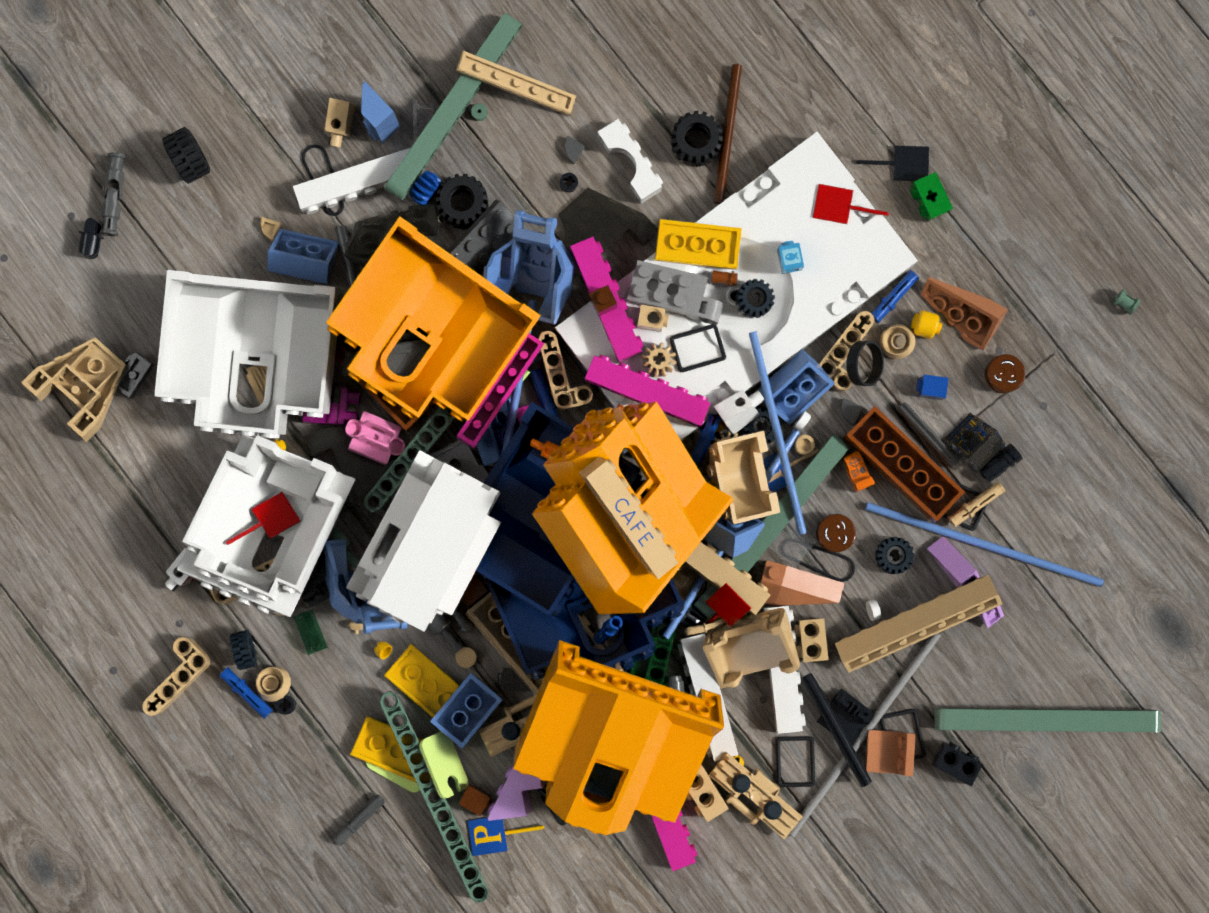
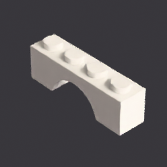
(616, 140)

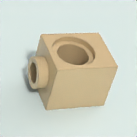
(643, 322)

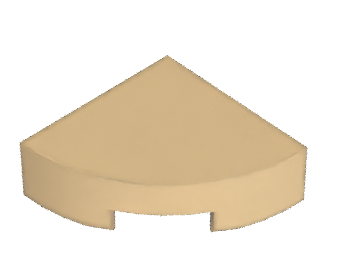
(269, 228)

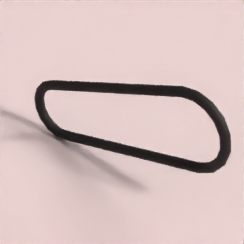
(331, 171)
(581, 368)
(826, 574)

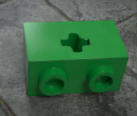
(930, 186)

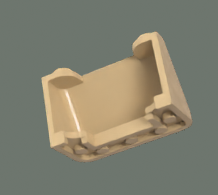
(751, 647)

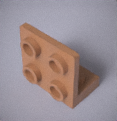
(890, 752)

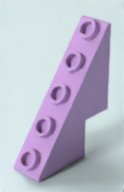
(960, 573)
(514, 795)

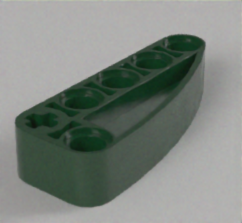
(643, 667)

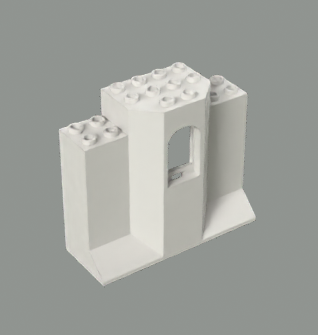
(222, 322)

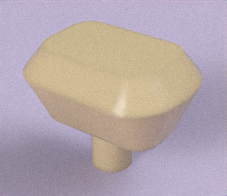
(356, 627)

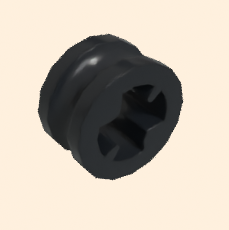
(571, 188)
(290, 709)

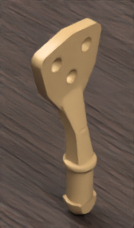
(703, 628)

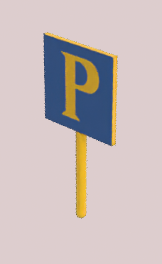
(490, 836)

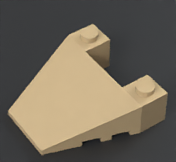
(86, 378)

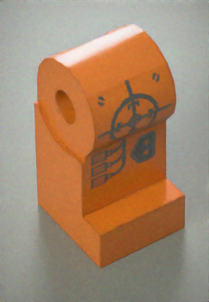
(857, 471)

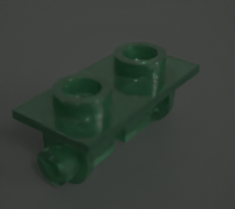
(310, 632)

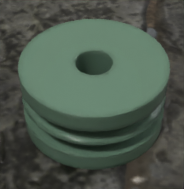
(479, 116)

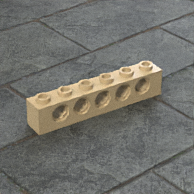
(714, 804)

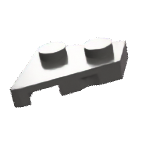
(134, 374)

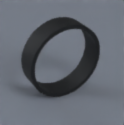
(852, 363)

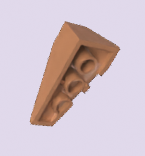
(970, 313)
(797, 586)

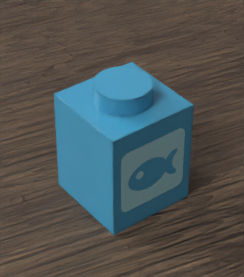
(790, 257)

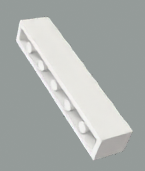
(347, 183)
(703, 677)
(785, 693)

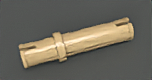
(968, 509)

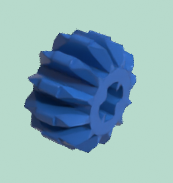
(425, 188)

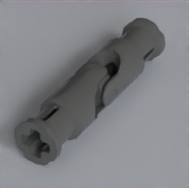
(111, 208)

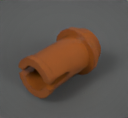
(724, 278)

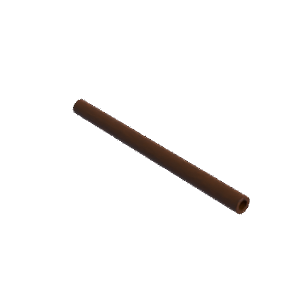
(727, 133)

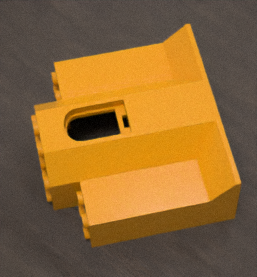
(466, 318)
(583, 532)
(619, 721)

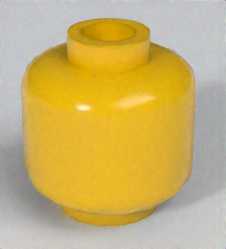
(926, 324)

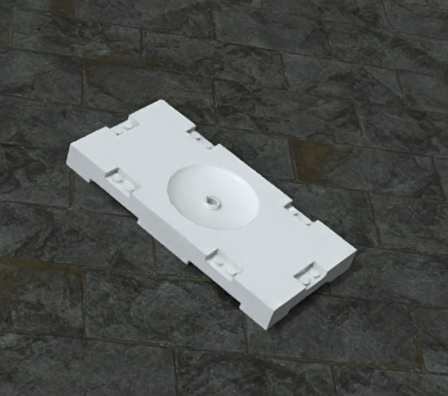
(839, 274)

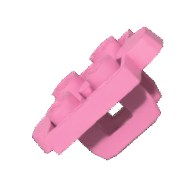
(374, 438)

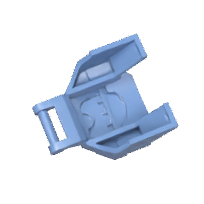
(534, 265)
(344, 600)

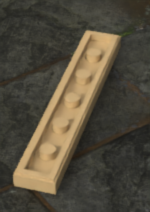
(515, 83)

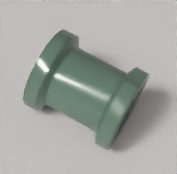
(1126, 302)

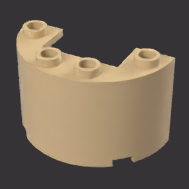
(740, 472)

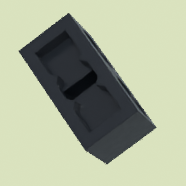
(954, 768)

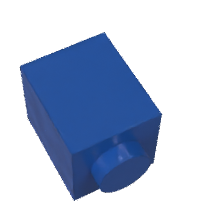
(932, 387)

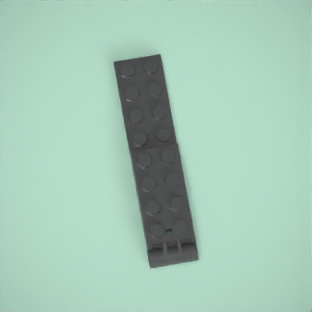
(478, 243)

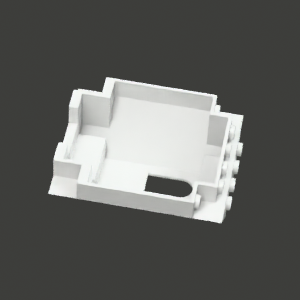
(242, 482)
(427, 543)

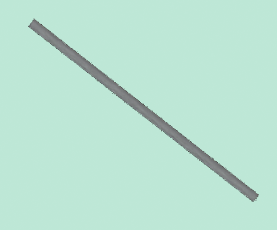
(863, 734)

